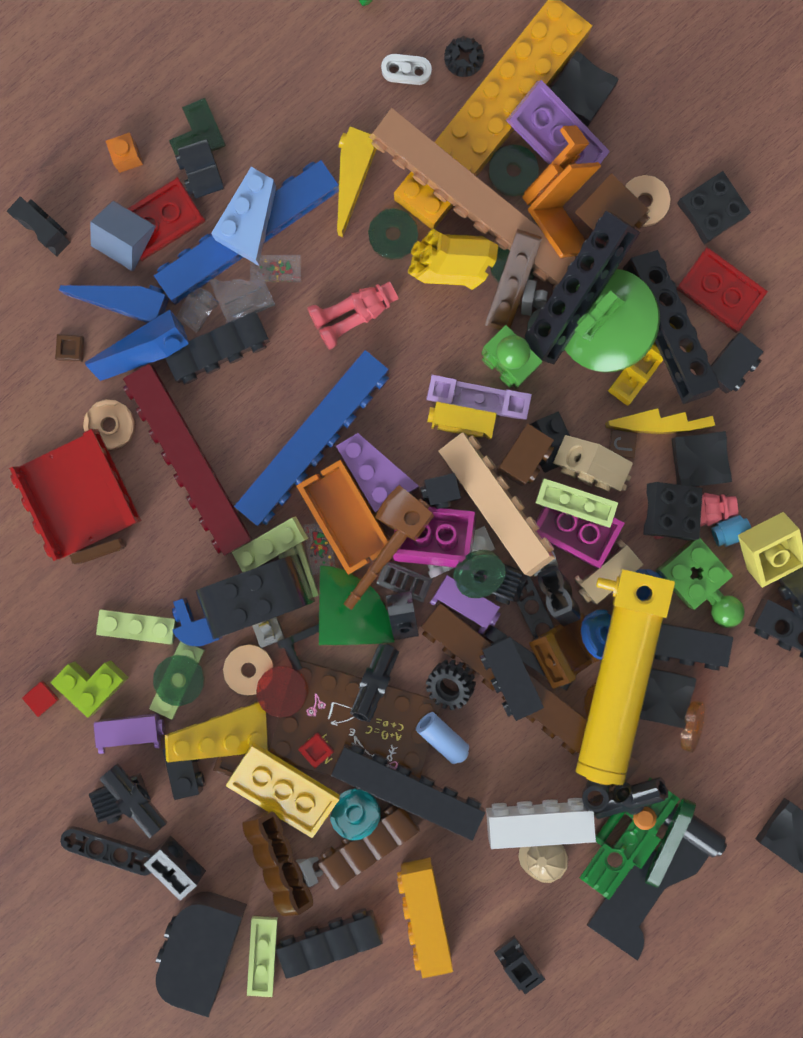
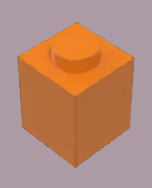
(124, 152)

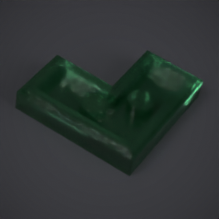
(202, 126)

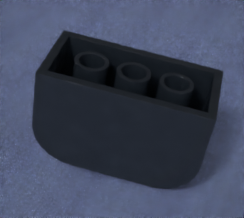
(255, 596)
(198, 951)

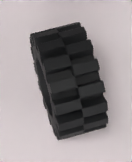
(444, 694)

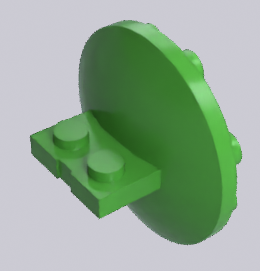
(617, 327)

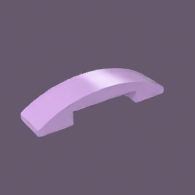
(503, 402)

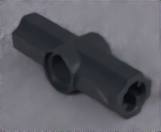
(374, 682)
(632, 797)
(133, 800)

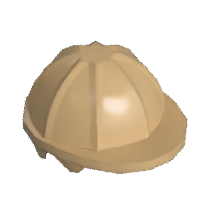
(544, 862)

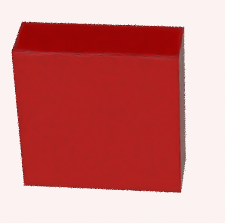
(40, 698)
(316, 750)

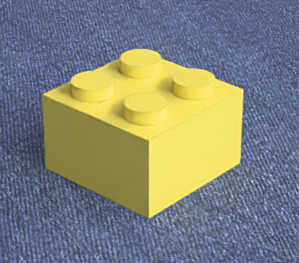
(772, 549)

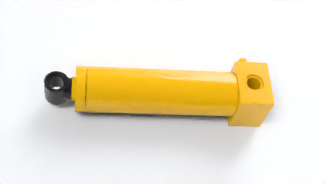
(621, 681)

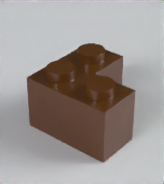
(525, 455)

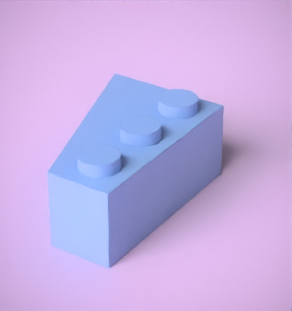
(247, 216)

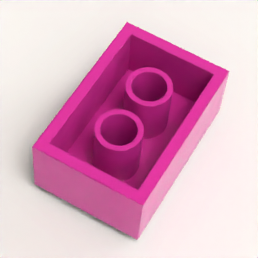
(578, 536)
(443, 540)

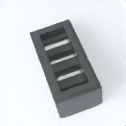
(385, 572)

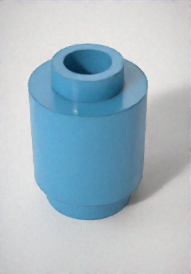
(727, 531)

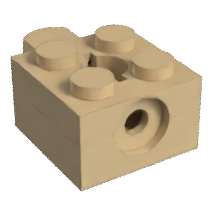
(593, 464)

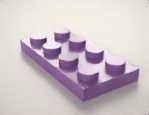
(539, 124)

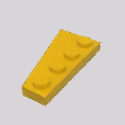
(219, 736)

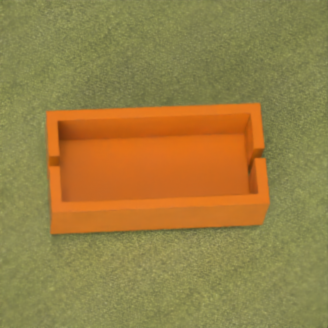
(344, 516)

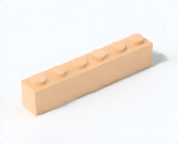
(496, 504)

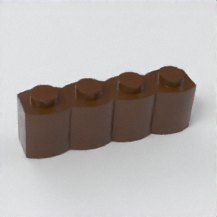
(357, 855)
(279, 868)

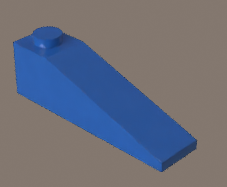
(131, 301)
(145, 345)

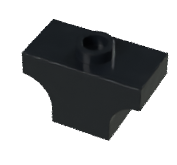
(402, 615)
(519, 965)

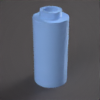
(443, 738)

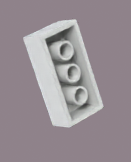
(539, 824)

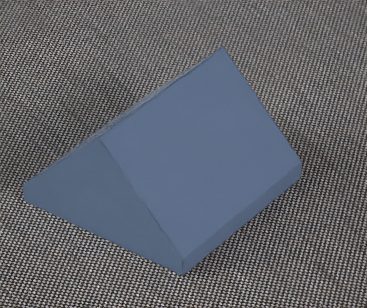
(120, 234)

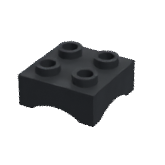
(584, 87)
(713, 207)
(45, 227)
(701, 459)
(673, 511)
(667, 698)
(785, 834)

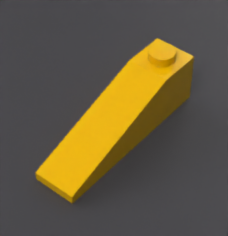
(355, 163)

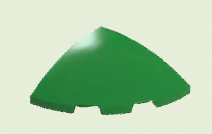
(342, 626)

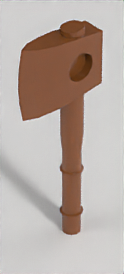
(409, 520)

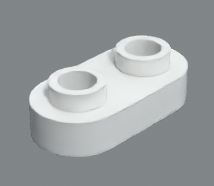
(407, 66)

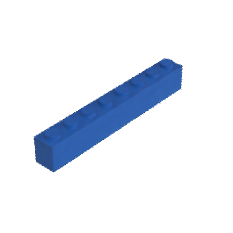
(211, 258)
(312, 438)

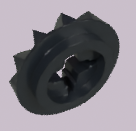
(462, 67)

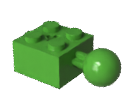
(510, 357)
(712, 574)

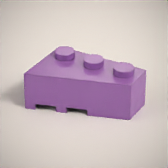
(373, 471)

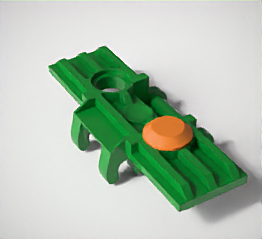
(634, 845)

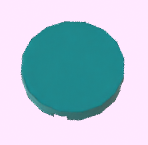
(355, 814)

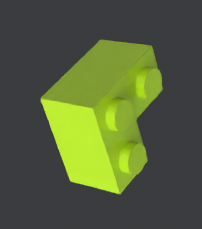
(87, 691)

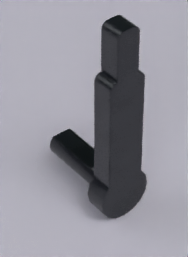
(288, 644)

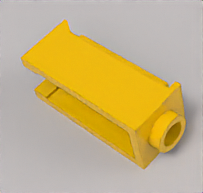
(462, 419)

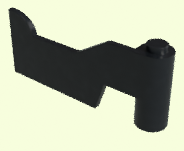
(627, 908)

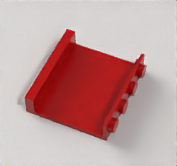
(75, 495)

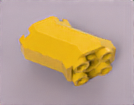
(452, 259)

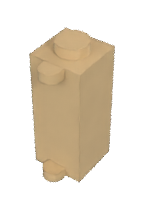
(621, 559)

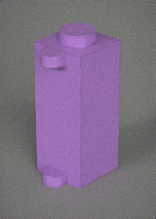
(477, 609)
(128, 731)

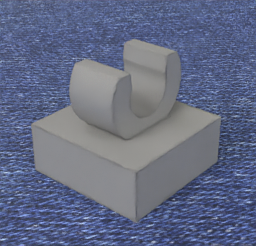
(532, 298)
(268, 632)
(308, 873)

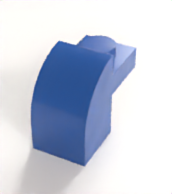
(191, 632)

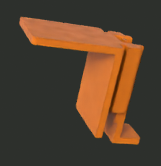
(555, 188)

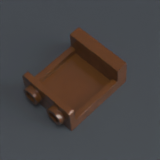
(562, 653)

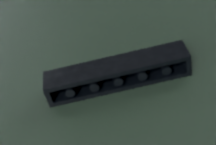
(409, 791)

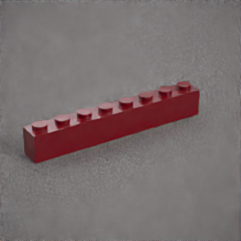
(187, 459)

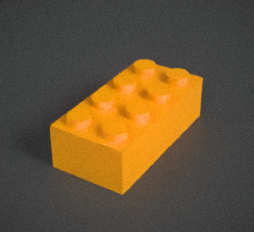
(426, 917)

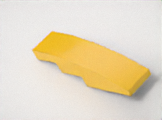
(633, 378)
(651, 423)

